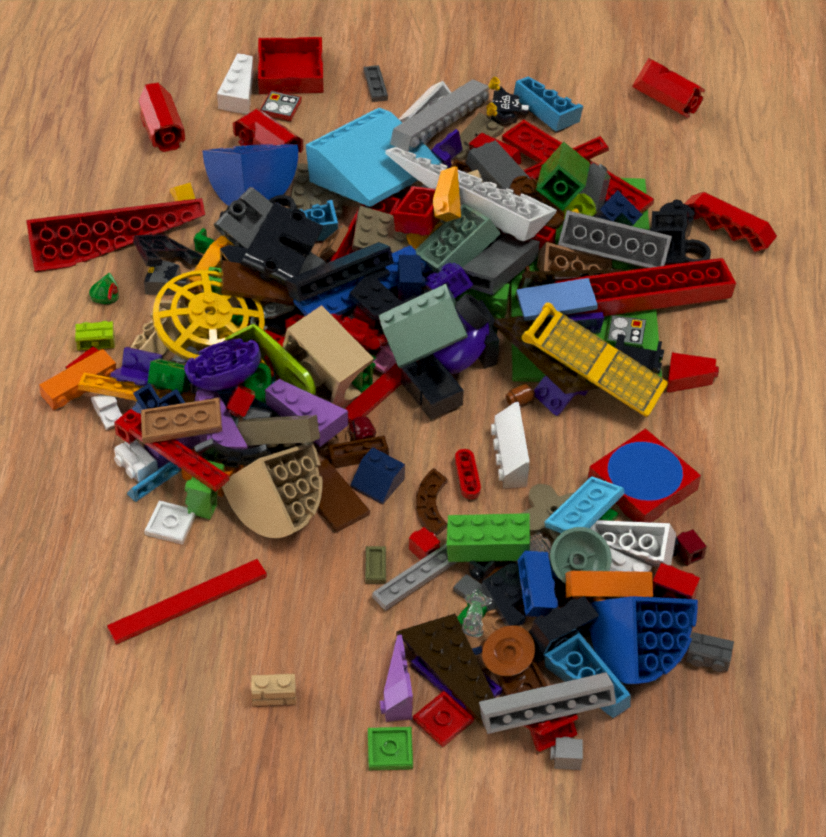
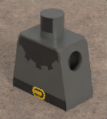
(159, 275)

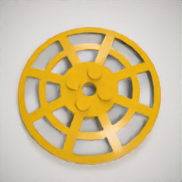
(196, 313)

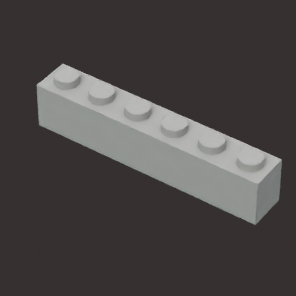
(547, 703)

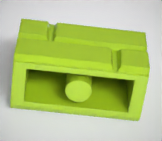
(97, 334)

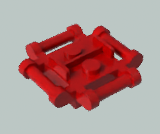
(362, 333)

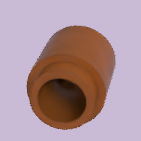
(521, 394)

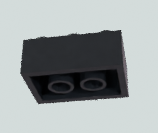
(561, 625)

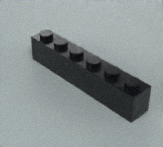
(339, 271)

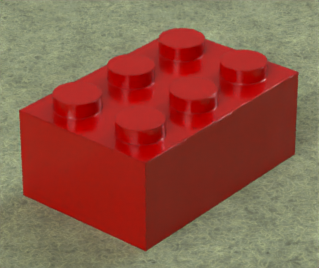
(416, 212)

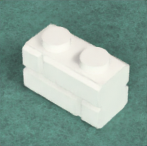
(136, 460)

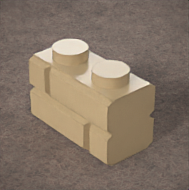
(273, 689)

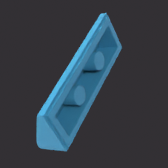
(153, 481)

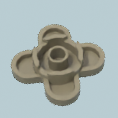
(544, 504)

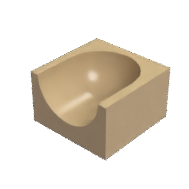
(328, 355)

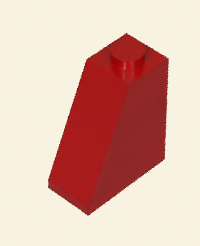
(690, 372)

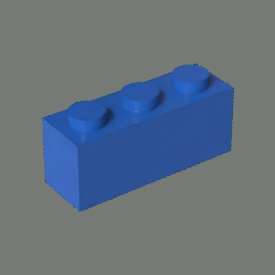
(537, 583)

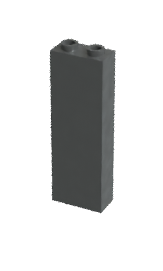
(494, 165)
(500, 263)

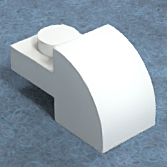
(107, 409)

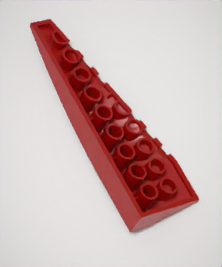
(80, 237)

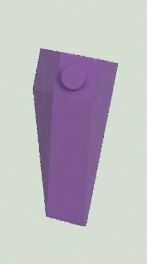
(397, 690)

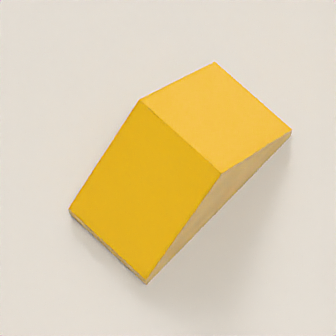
(182, 192)

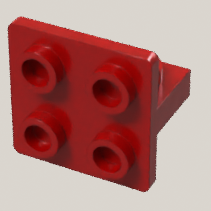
(546, 732)

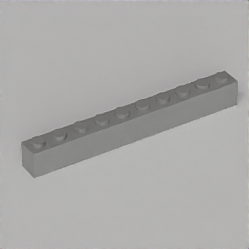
(439, 115)

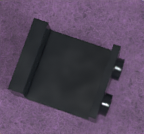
(645, 357)

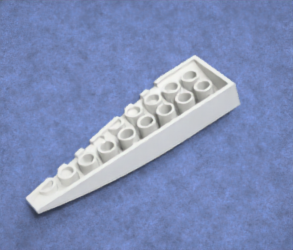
(511, 213)

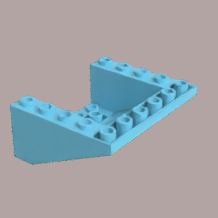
(355, 160)

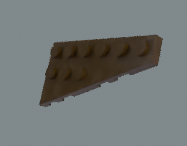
(540, 278)
(450, 659)

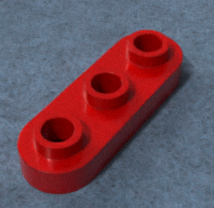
(466, 466)

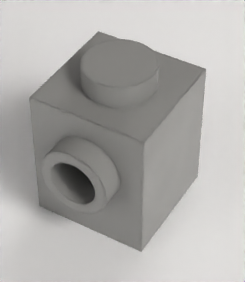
(567, 753)

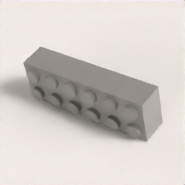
(614, 240)

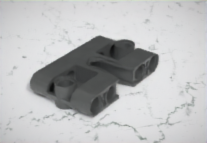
(243, 226)

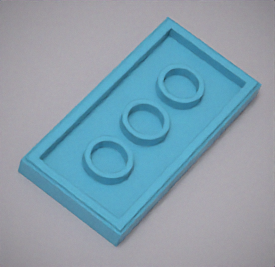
(585, 505)

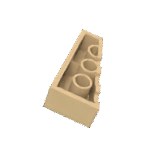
(149, 339)

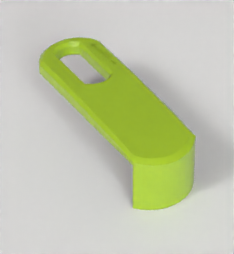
(282, 361)

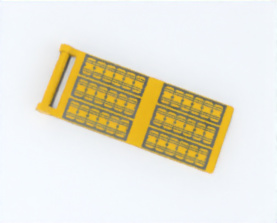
(597, 361)

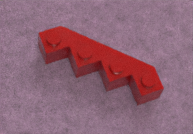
(736, 221)

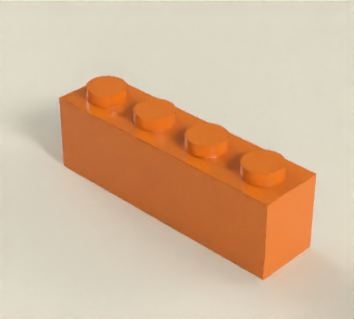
(64, 386)
(608, 584)

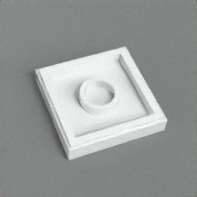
(170, 522)

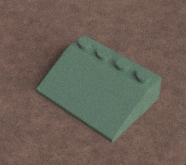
(458, 240)
(423, 326)

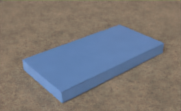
(565, 296)

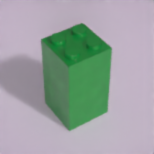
(563, 176)

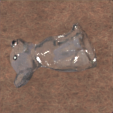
(472, 623)

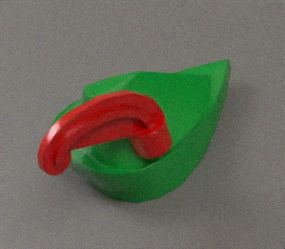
(105, 290)
(260, 380)

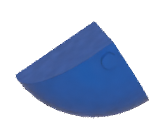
(262, 167)
(643, 635)

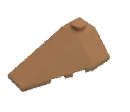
(558, 258)

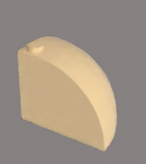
(277, 491)

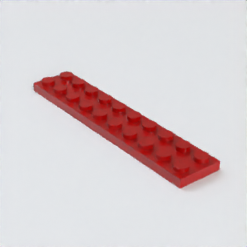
(540, 146)

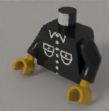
(505, 105)

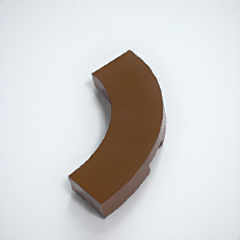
(426, 502)

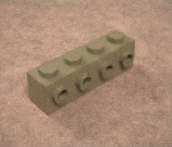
(280, 430)

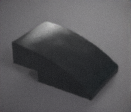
(675, 225)
(489, 355)

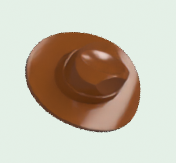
(508, 651)

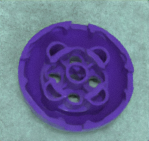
(464, 352)
(222, 367)

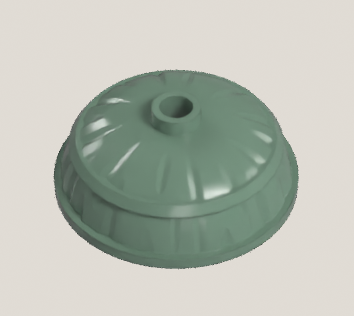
(581, 544)

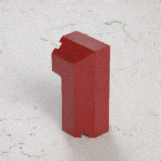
(669, 88)
(161, 117)
(260, 129)

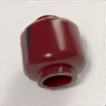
(361, 428)

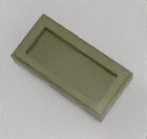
(375, 565)

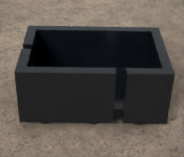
(433, 387)

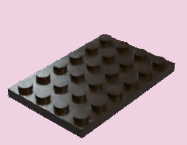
(561, 375)

